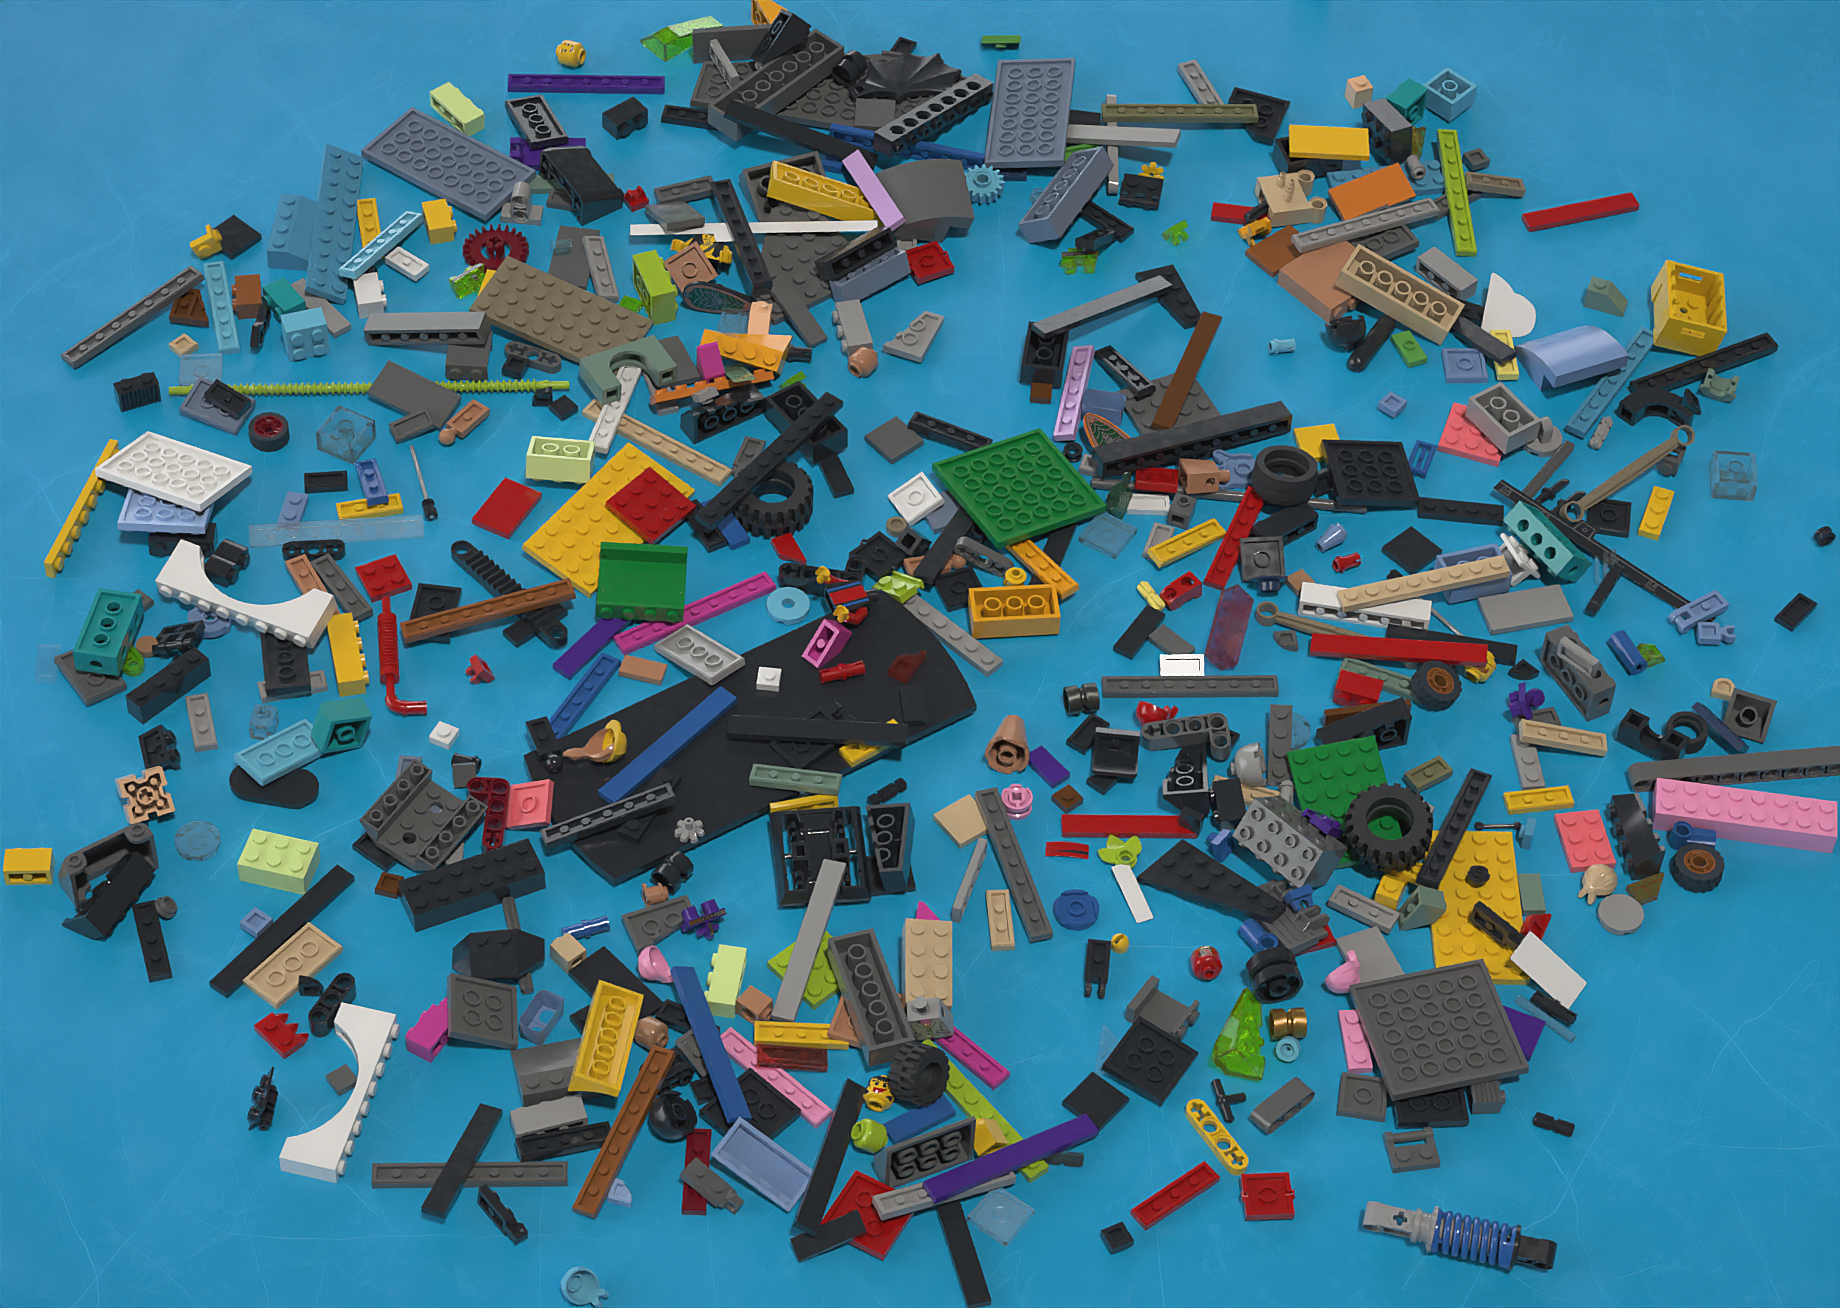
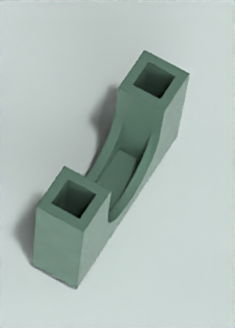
(642, 353)

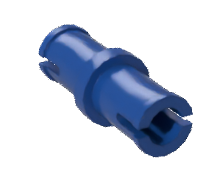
(587, 928)

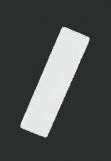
(1132, 893)

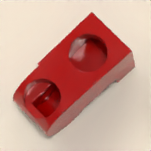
(1181, 590)

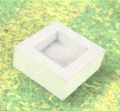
(768, 679)
(444, 735)

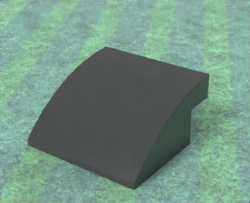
(929, 196)

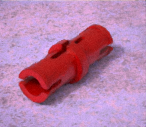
(842, 672)

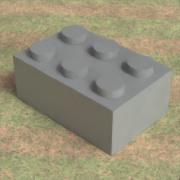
(1503, 417)

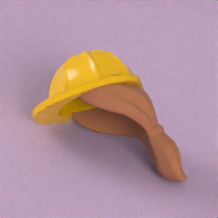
(604, 746)

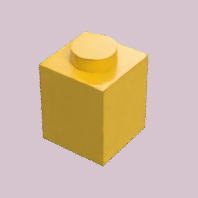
(988, 1137)

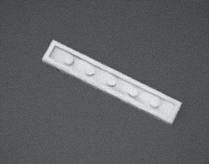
(612, 413)

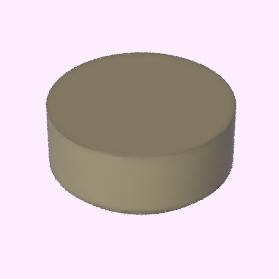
(895, 526)

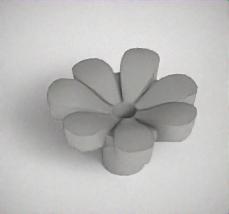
(689, 830)

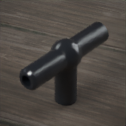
(1224, 1100)

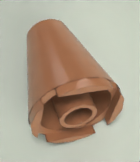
(1009, 746)

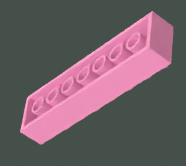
(1746, 815)

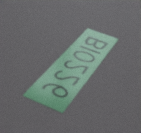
(738, 373)

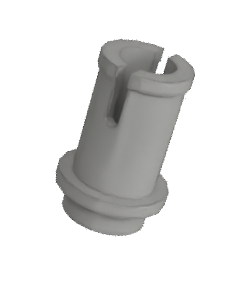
(1417, 170)
(1287, 790)

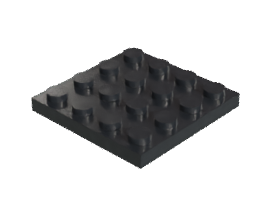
(1370, 473)

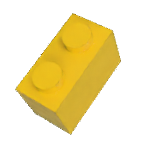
(438, 221)
(28, 866)

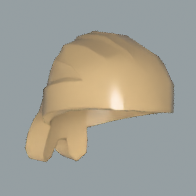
(1598, 880)

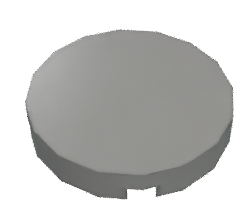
(1620, 914)

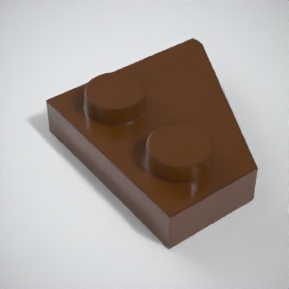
(189, 309)

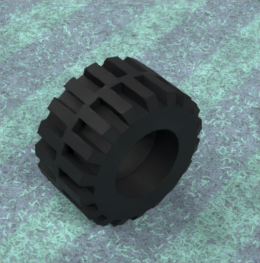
(919, 1073)

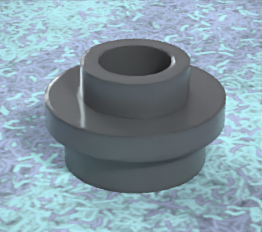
(165, 906)

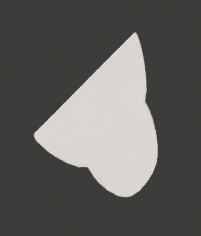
(1507, 309)

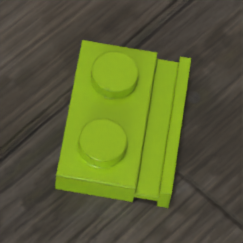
(899, 586)

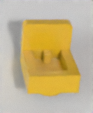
(207, 244)

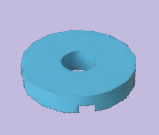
(791, 596)

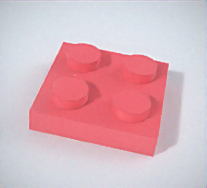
(530, 804)

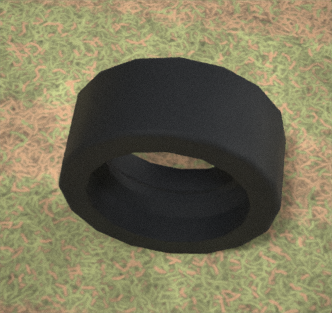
(1693, 721)

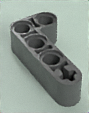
(1157, 734)

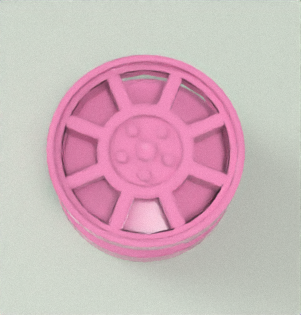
(1017, 801)

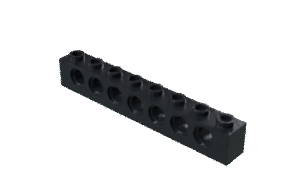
(932, 115)

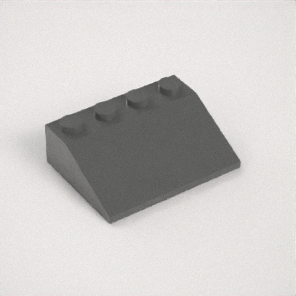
(756, 182)
(546, 1071)
(926, 1154)

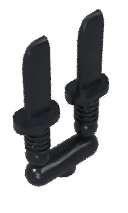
(1549, 493)

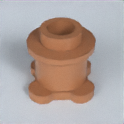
(654, 894)

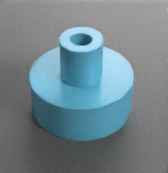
(1288, 1048)

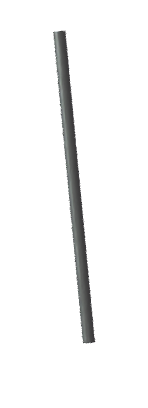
(1229, 495)

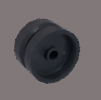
(1274, 975)

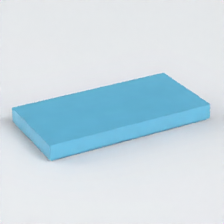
(279, 753)

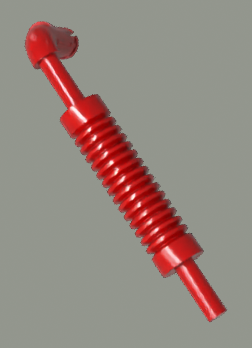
(389, 663)

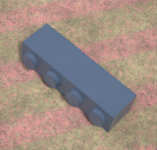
(871, 276)

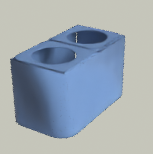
(1096, 400)
(542, 1001)

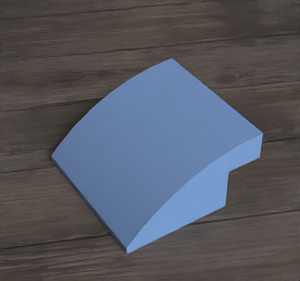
(1570, 356)

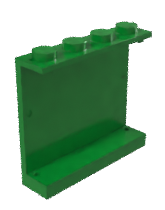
(641, 582)

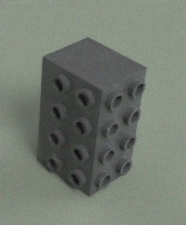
(1289, 842)

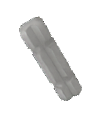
(1601, 433)

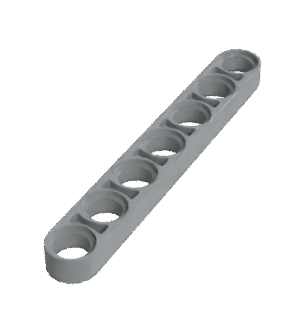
(1112, 151)

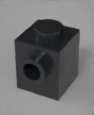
(913, 542)

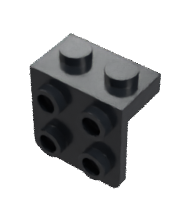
(1116, 752)

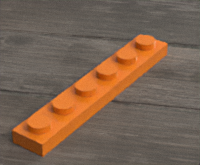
(720, 383)

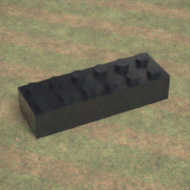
(471, 885)

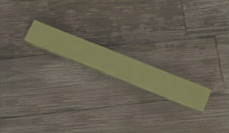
(1180, 113)

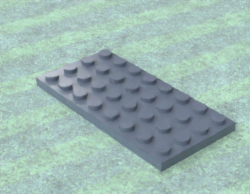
(1030, 113)
(448, 163)

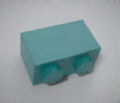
(282, 298)

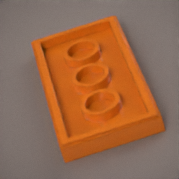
(1371, 192)

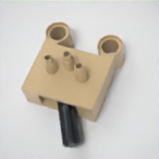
(1286, 201)

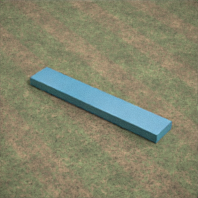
(381, 245)
(221, 308)

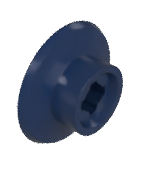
(1269, 583)

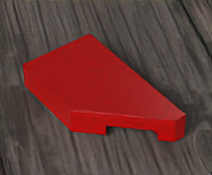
(788, 549)
(1536, 924)

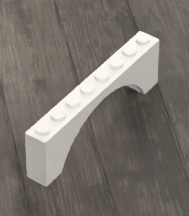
(295, 620)
(325, 1149)

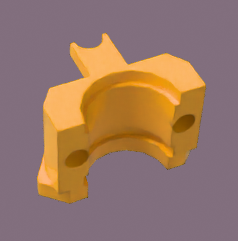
(1261, 227)

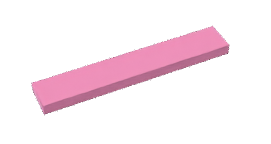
(744, 1055)

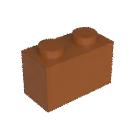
(248, 295)

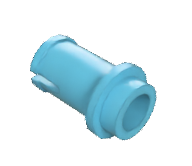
(1281, 346)

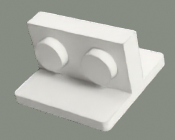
(1518, 559)

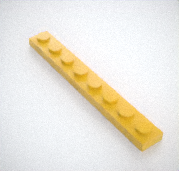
(78, 516)

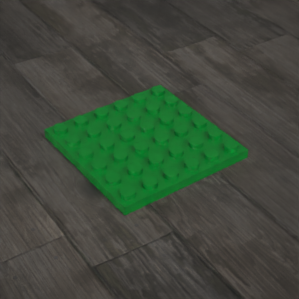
(1019, 488)

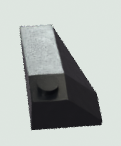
(1188, 780)

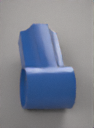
(1684, 833)
(1257, 936)

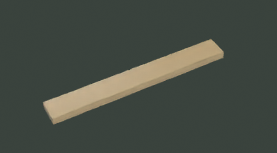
(665, 446)

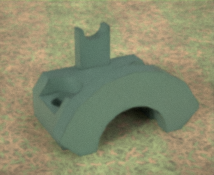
(1719, 388)

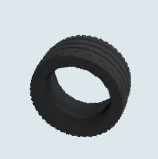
(1280, 489)

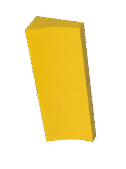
(819, 194)
(606, 1040)

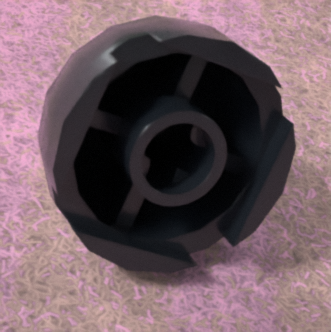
(1346, 332)
(672, 1116)

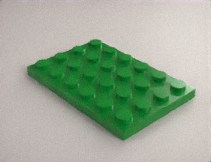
(1332, 777)

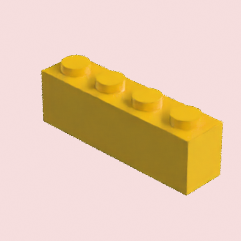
(346, 656)

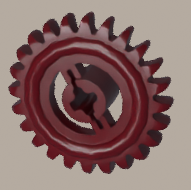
(495, 242)

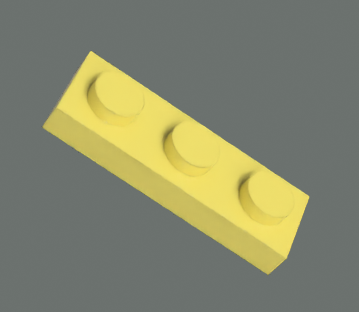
(1508, 370)

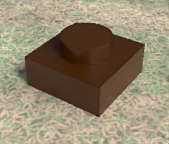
(1067, 799)

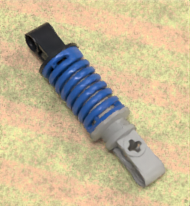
(1445, 1232)

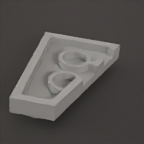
(917, 338)

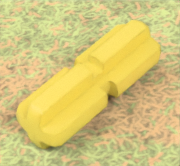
(1149, 594)

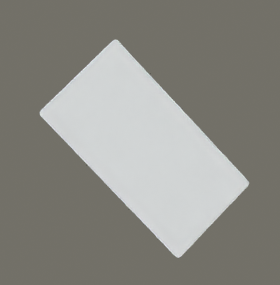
(1548, 970)

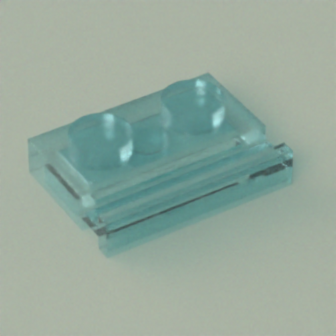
(733, 321)

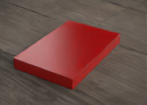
(506, 508)

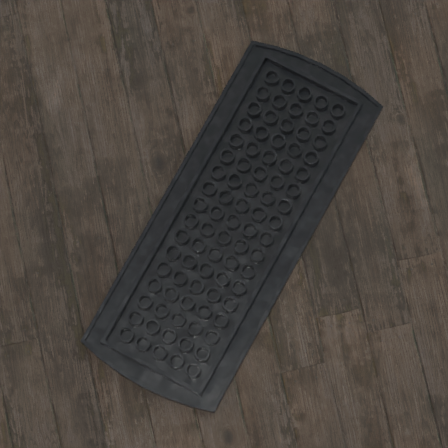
(719, 768)

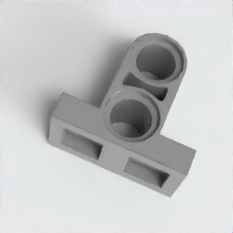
(521, 208)

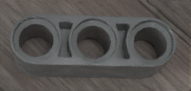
(1282, 1105)

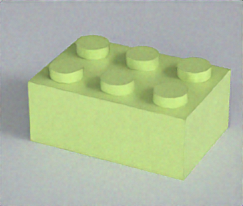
(560, 459)
(279, 861)

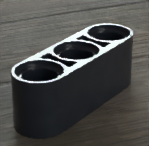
(324, 1011)

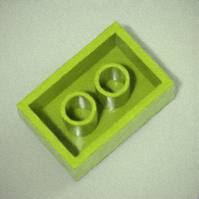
(654, 287)

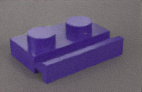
(1326, 824)

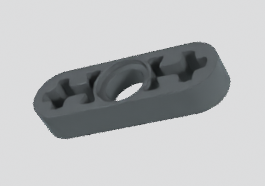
(546, 360)
(966, 547)

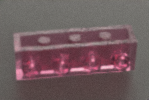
(1229, 627)

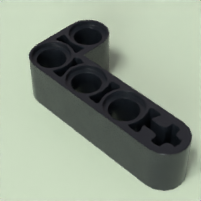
(805, 579)

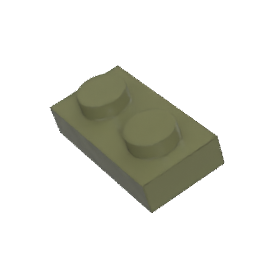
(1428, 774)

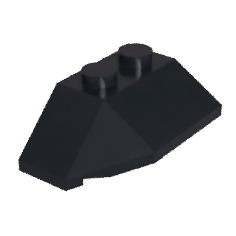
(498, 954)

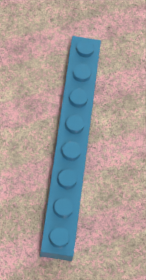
(1610, 385)

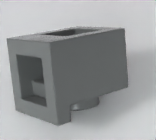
(1670, 464)

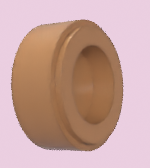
(144, 646)

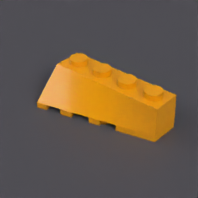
(752, 350)

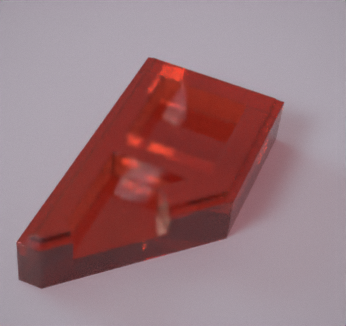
(906, 666)

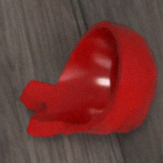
(1148, 712)

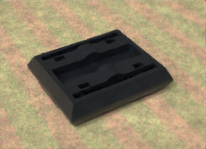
(813, 841)

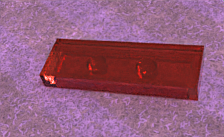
(791, 1057)

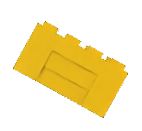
(1704, 308)

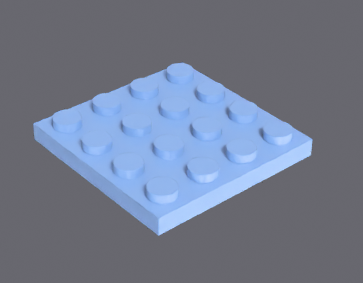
(154, 515)

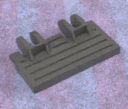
(1294, 929)

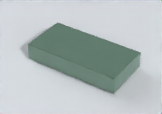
(1531, 894)

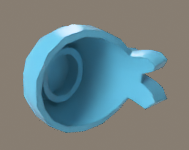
(582, 1287)

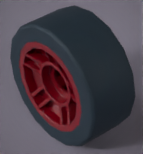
(269, 431)

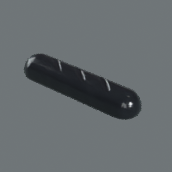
(1371, 343)

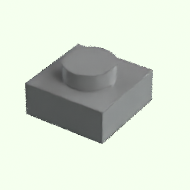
(705, 395)

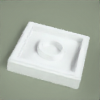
(916, 499)

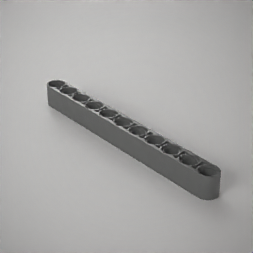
(1739, 768)

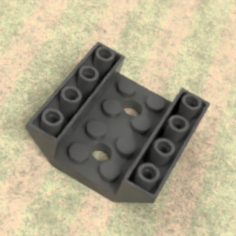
(406, 813)

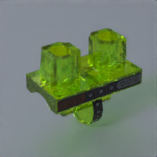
(1077, 257)
(468, 281)

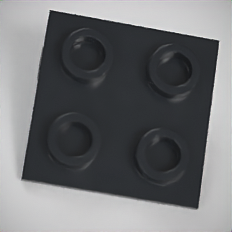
(264, 1103)

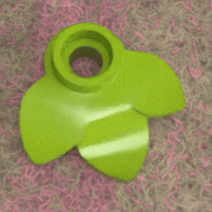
(1118, 850)

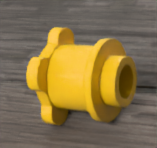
(1014, 577)

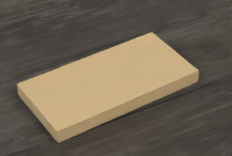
(302, 954)

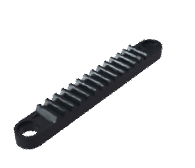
(500, 584)

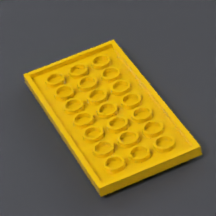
(573, 535)
(1453, 934)

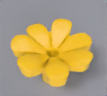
(1152, 169)

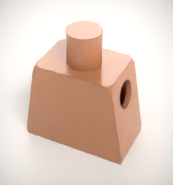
(1201, 476)

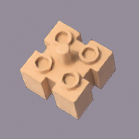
(145, 795)

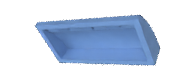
(763, 1164)

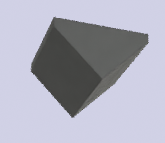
(1749, 714)

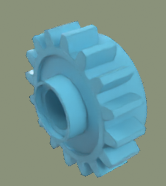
(984, 184)

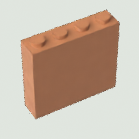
(1313, 280)

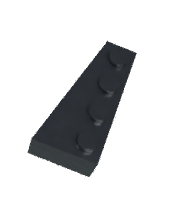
(1386, 722)
(893, 840)

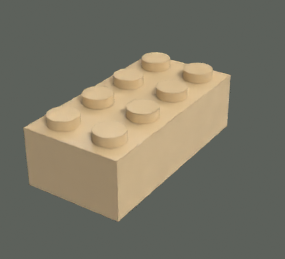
(926, 960)

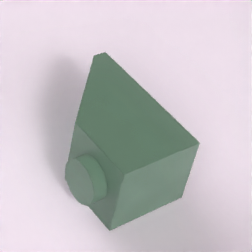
(1605, 297)
(1422, 908)

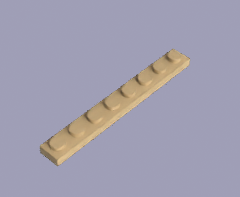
(1423, 583)

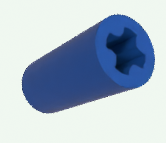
(1628, 652)

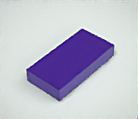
(1048, 767)

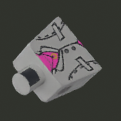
(929, 1018)

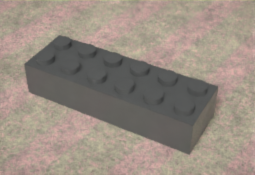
(869, 995)

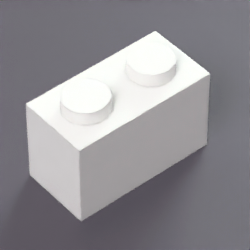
(368, 295)

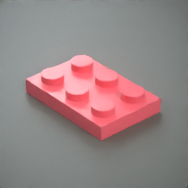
(1584, 840)

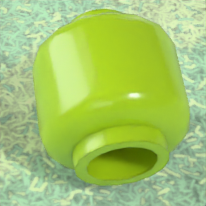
(869, 1135)

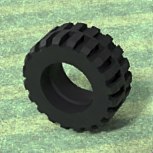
(779, 517)
(1392, 802)

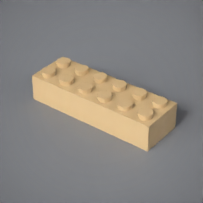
(1399, 294)

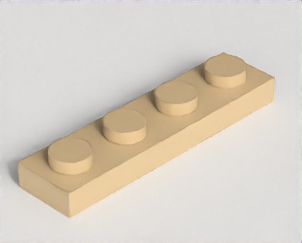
(1562, 737)

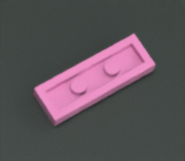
(1354, 1042)

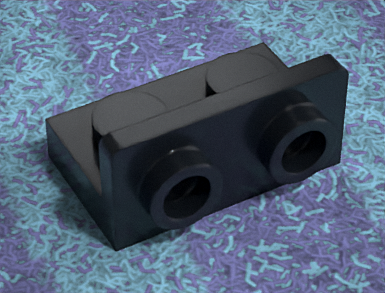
(159, 748)

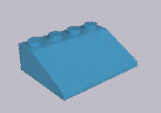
(291, 233)

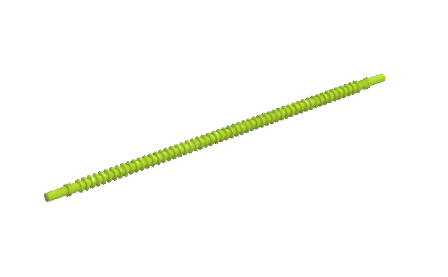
(333, 388)

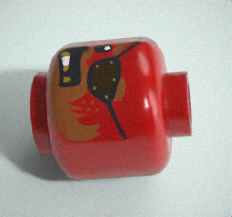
(1206, 963)

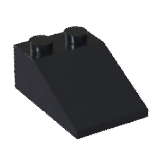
(783, 34)

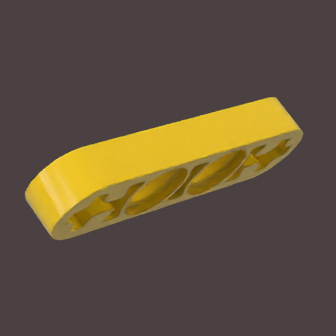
(1217, 1136)

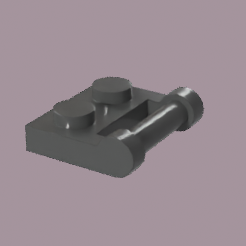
(1412, 1156)

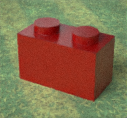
(1357, 689)

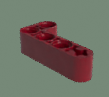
(495, 795)

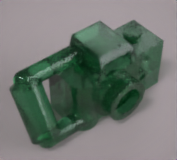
(1119, 497)

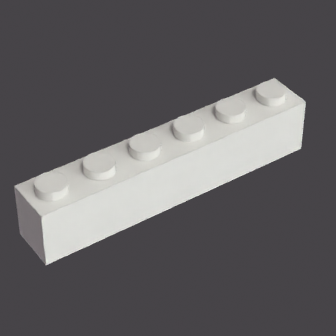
(1322, 603)

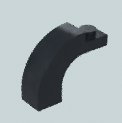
(1654, 403)

